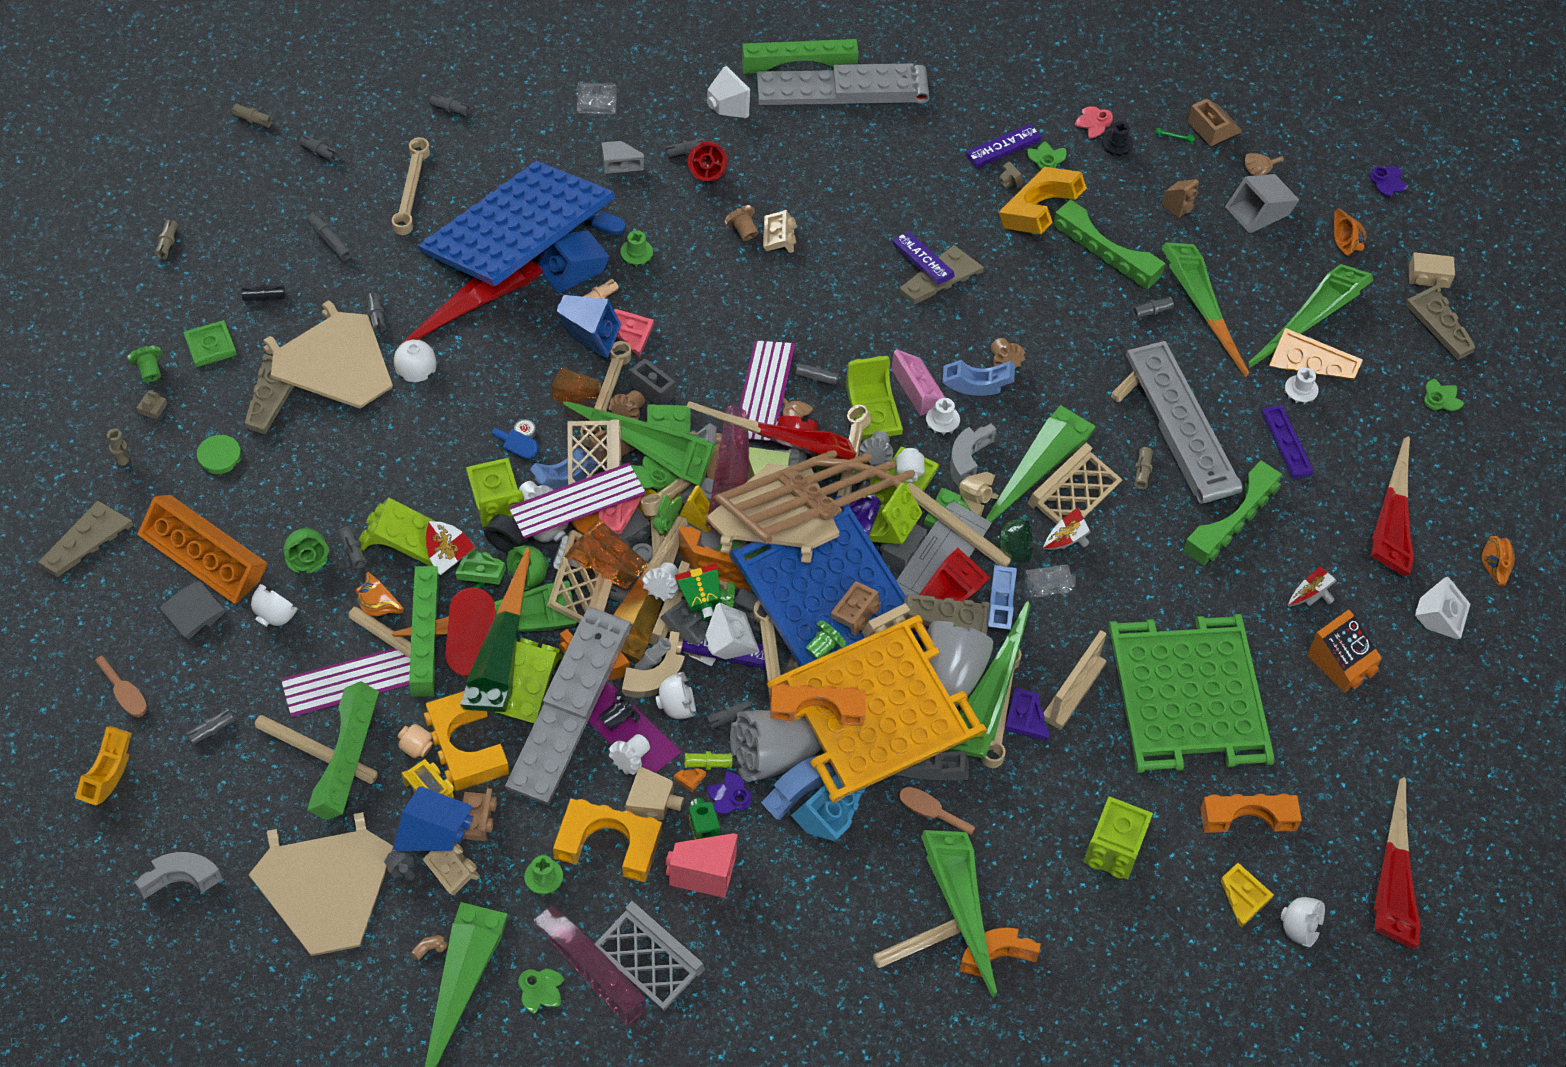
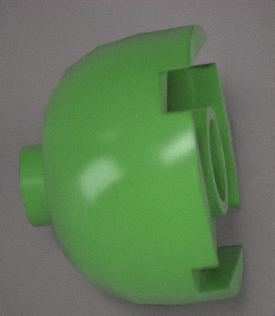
(305, 550)
(536, 568)

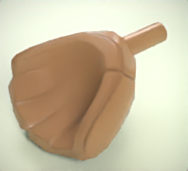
(1260, 164)
(796, 408)

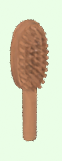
(125, 692)
(929, 807)

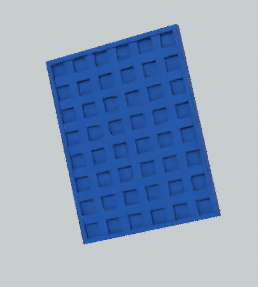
(516, 222)

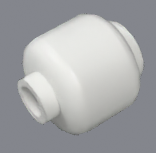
(910, 460)

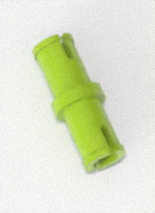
(708, 760)

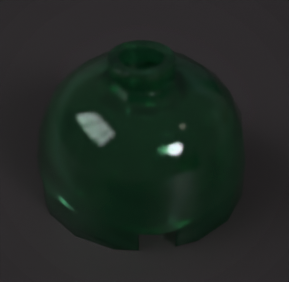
(1015, 540)

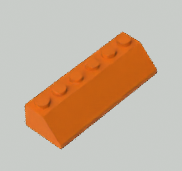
(201, 548)

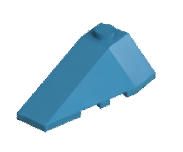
(827, 819)

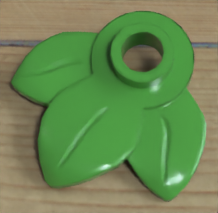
(1046, 156)
(1442, 396)
(650, 474)
(667, 513)
(543, 991)

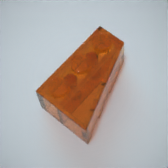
(608, 555)

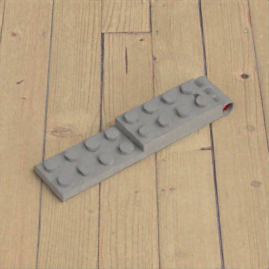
(845, 85)
(1184, 424)
(568, 705)

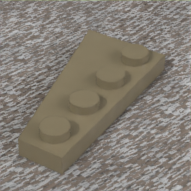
(1437, 316)

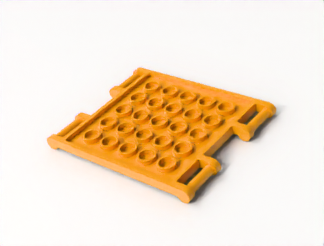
(905, 708)

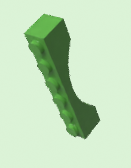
(763, 56)
(1139, 266)
(1208, 539)
(424, 631)
(334, 786)

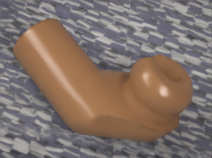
(429, 943)

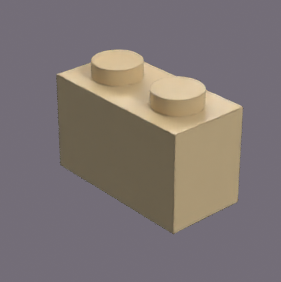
(1431, 270)

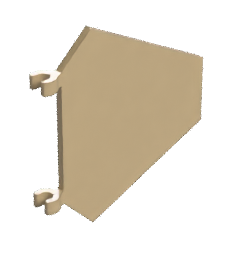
(334, 359)
(805, 535)
(324, 885)

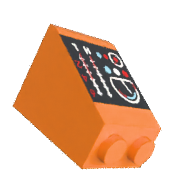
(1345, 652)

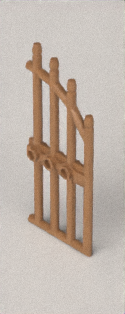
(807, 493)

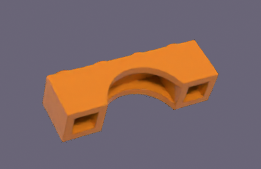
(845, 704)
(1278, 811)

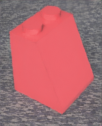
(703, 864)

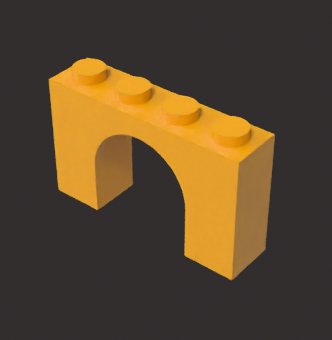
(1023, 213)
(463, 768)
(585, 818)

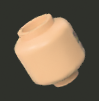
(415, 741)

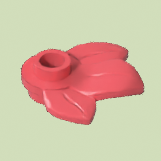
(1093, 121)

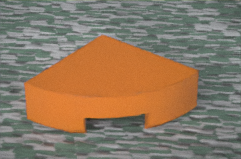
(690, 778)

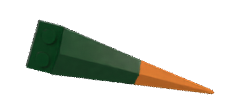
(492, 673)

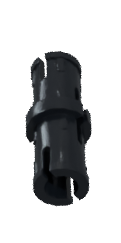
(263, 292)

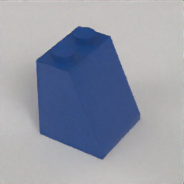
(572, 260)
(590, 322)
(432, 822)

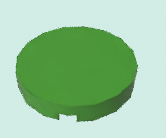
(219, 454)

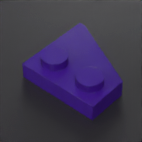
(866, 511)
(1026, 715)

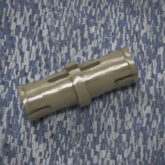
(252, 115)
(166, 239)
(118, 447)
(1143, 468)

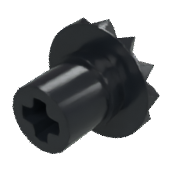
(1118, 139)
(619, 712)

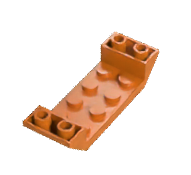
(698, 557)

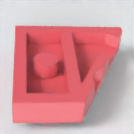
(634, 330)
(618, 516)

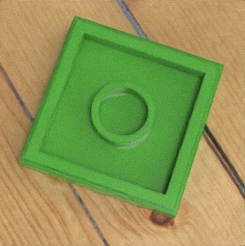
(210, 343)

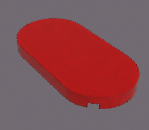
(468, 625)

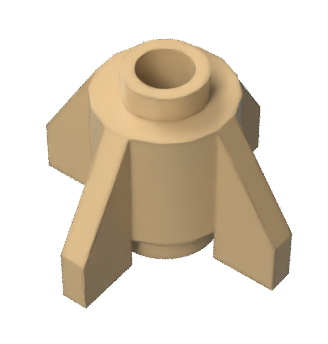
(977, 491)

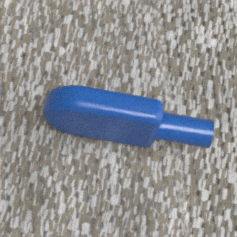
(607, 223)
(518, 443)

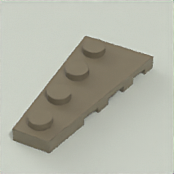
(922, 287)
(267, 398)
(85, 536)
(963, 614)

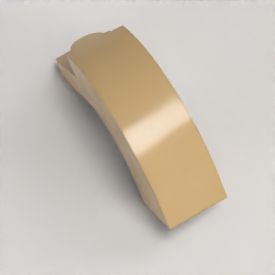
(647, 682)

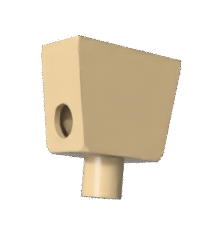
(652, 795)

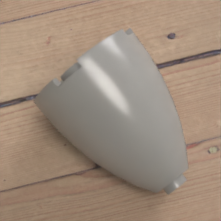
(961, 656)
(770, 745)

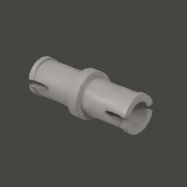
(653, 655)

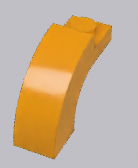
(107, 769)

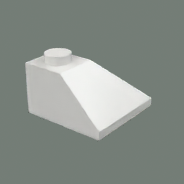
(729, 95)
(1443, 609)
(730, 633)

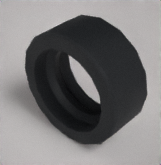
(504, 533)

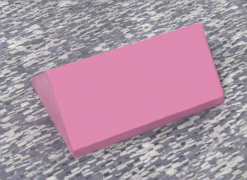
(916, 381)

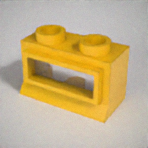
(427, 776)

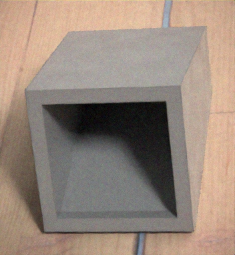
(1261, 201)

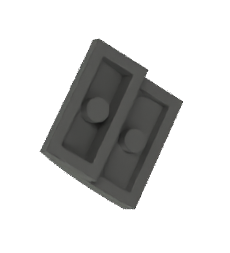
(192, 609)
(688, 624)

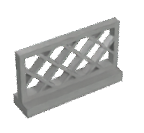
(667, 945)

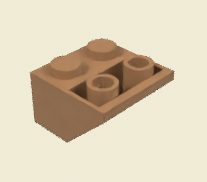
(1212, 122)

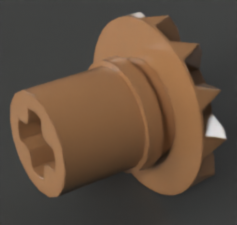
(742, 221)
(1007, 352)
(628, 404)

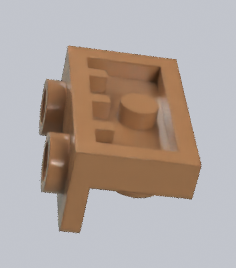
(857, 607)
(481, 813)

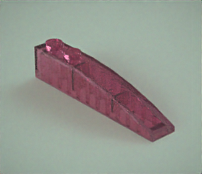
(732, 458)
(592, 965)

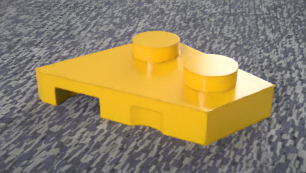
(1244, 893)

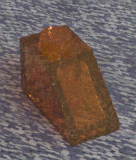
(574, 387)

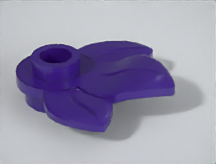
(1388, 180)
(727, 793)

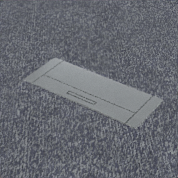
(937, 547)

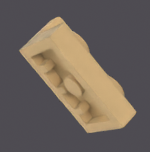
(779, 231)
(886, 620)
(451, 868)

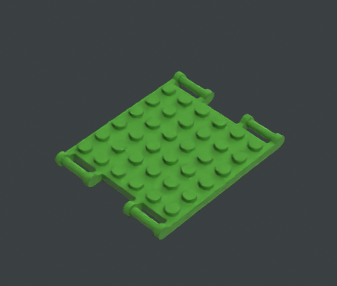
(1190, 692)

